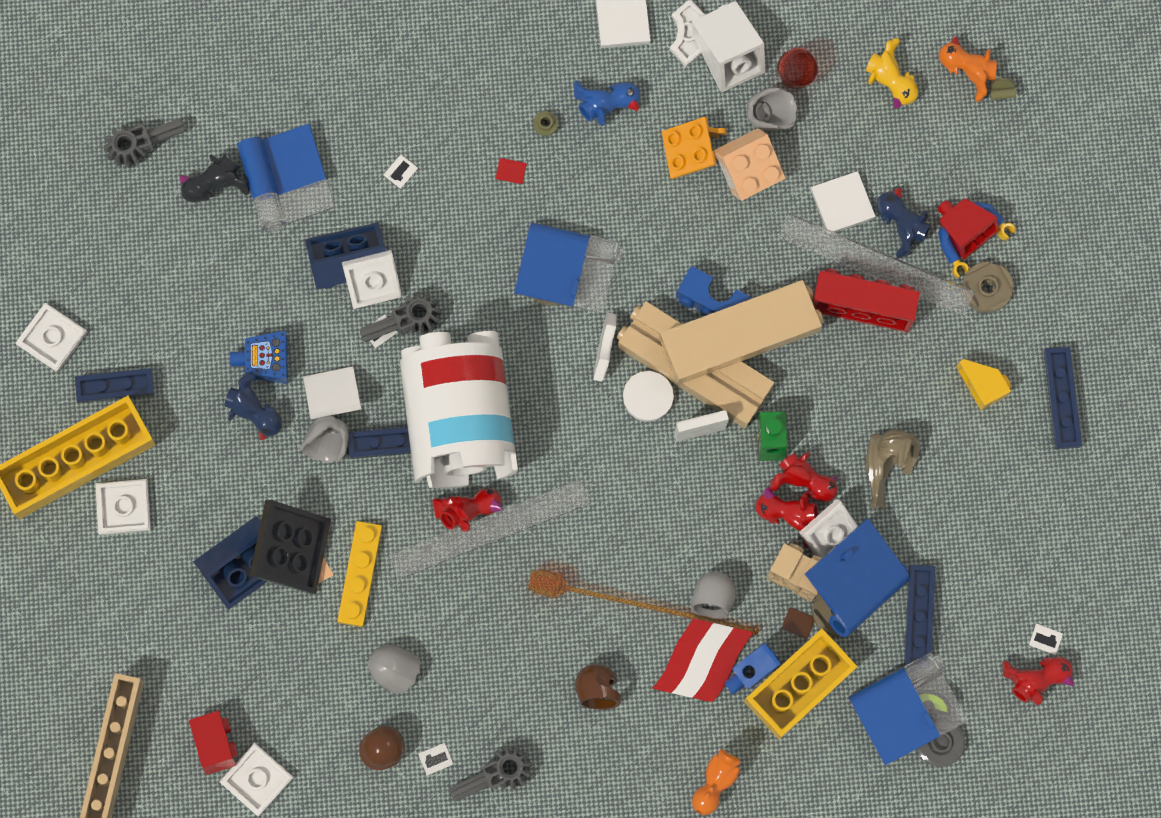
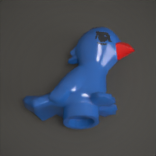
(600, 102)

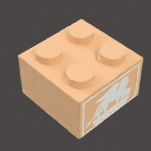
(749, 164)

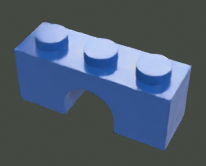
(695, 293)

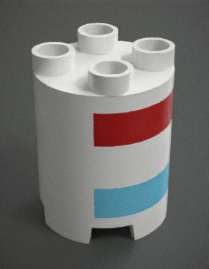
(457, 409)

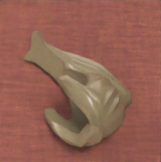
(884, 453)

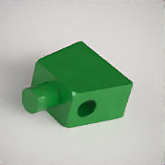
(771, 435)

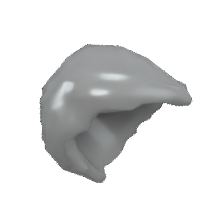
(772, 109)
(326, 440)
(394, 668)

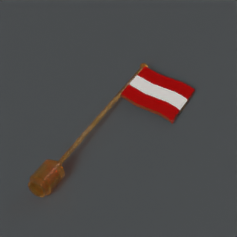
(702, 653)

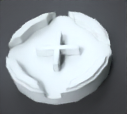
(648, 396)

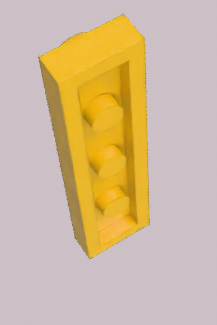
(359, 574)

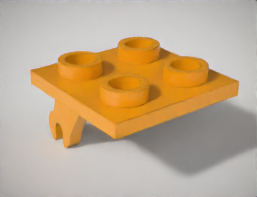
(690, 147)

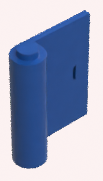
(859, 581)

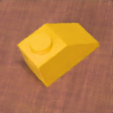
(984, 383)

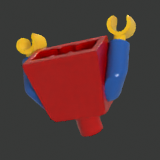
(967, 228)

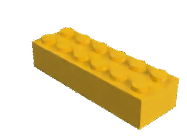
(74, 457)

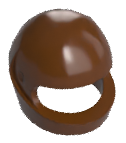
(594, 683)
(382, 748)

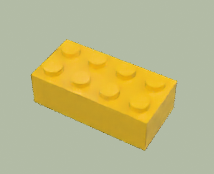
(800, 684)

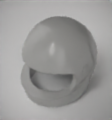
(713, 589)

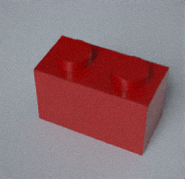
(212, 742)

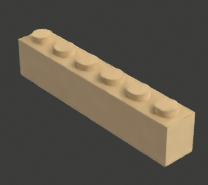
(112, 747)

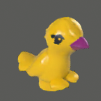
(887, 72)

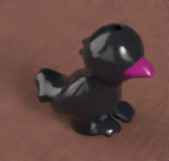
(218, 175)

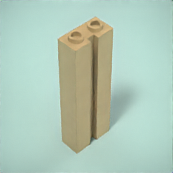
(741, 332)
(733, 388)

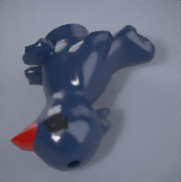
(908, 223)
(246, 405)

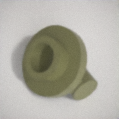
(1003, 89)

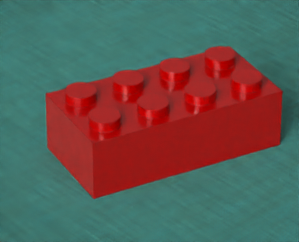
(865, 300)

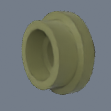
(548, 130)

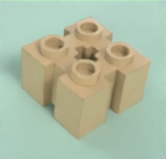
(790, 569)

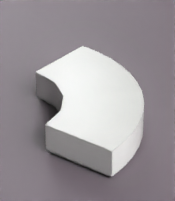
(604, 347)

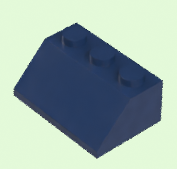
(332, 249)
(229, 564)

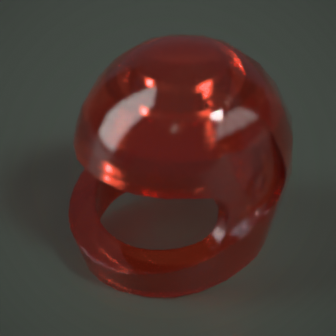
(797, 68)

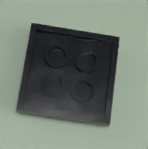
(290, 547)

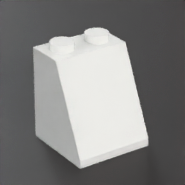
(729, 46)

